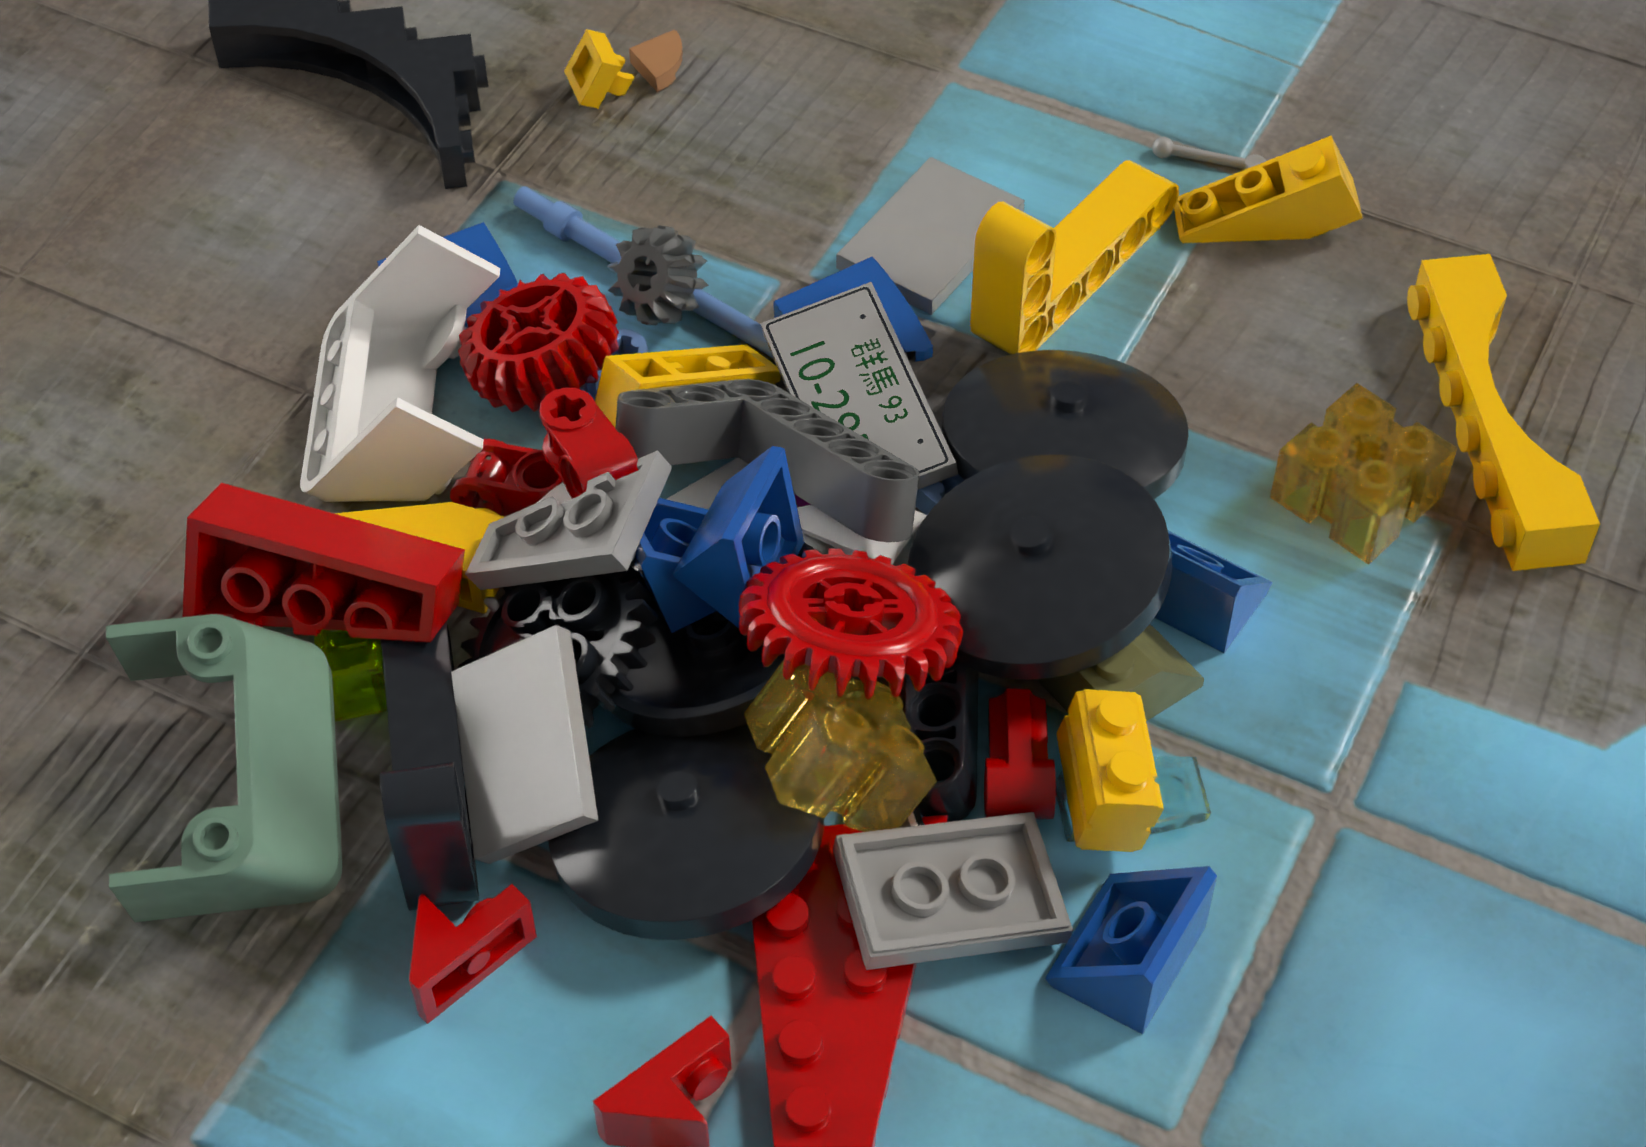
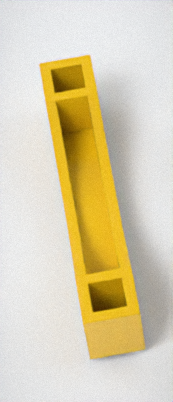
(1533, 500)

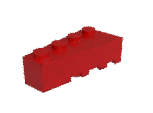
(315, 570)

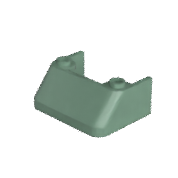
(286, 829)

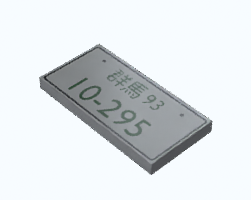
(854, 370)

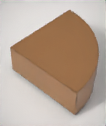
(658, 59)

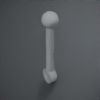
(1164, 147)

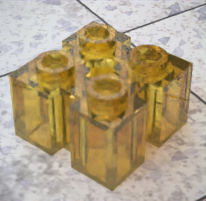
(1362, 472)
(840, 751)

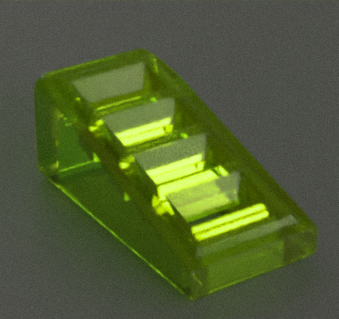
(355, 673)

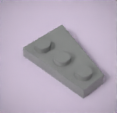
(573, 538)

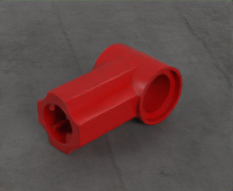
(1018, 767)

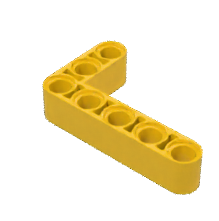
(1040, 275)

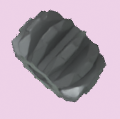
(657, 275)

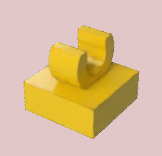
(596, 70)

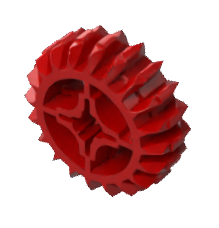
(537, 341)

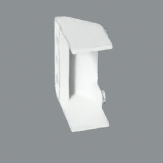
(377, 378)

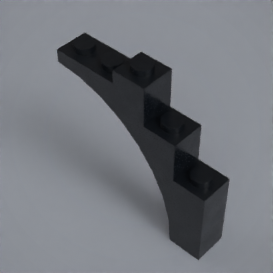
(423, 78)

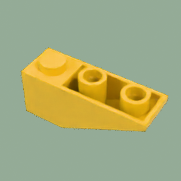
(1275, 200)

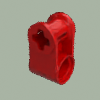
(582, 440)
(508, 481)

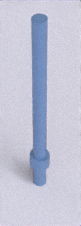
(568, 224)

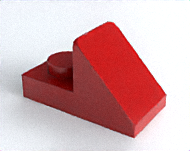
(455, 959)
(654, 1100)

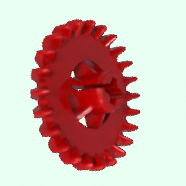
(838, 615)

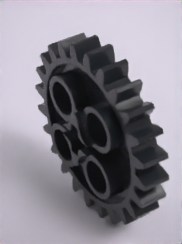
(605, 623)

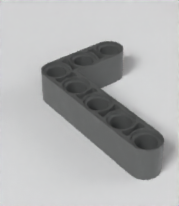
(745, 417)

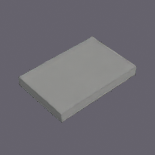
(927, 232)
(523, 745)
(950, 890)

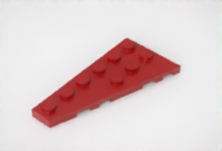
(824, 1015)

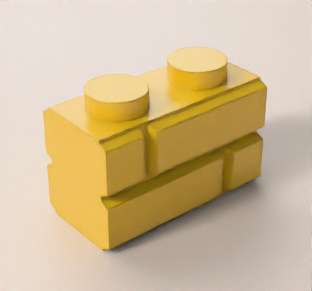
(1109, 771)

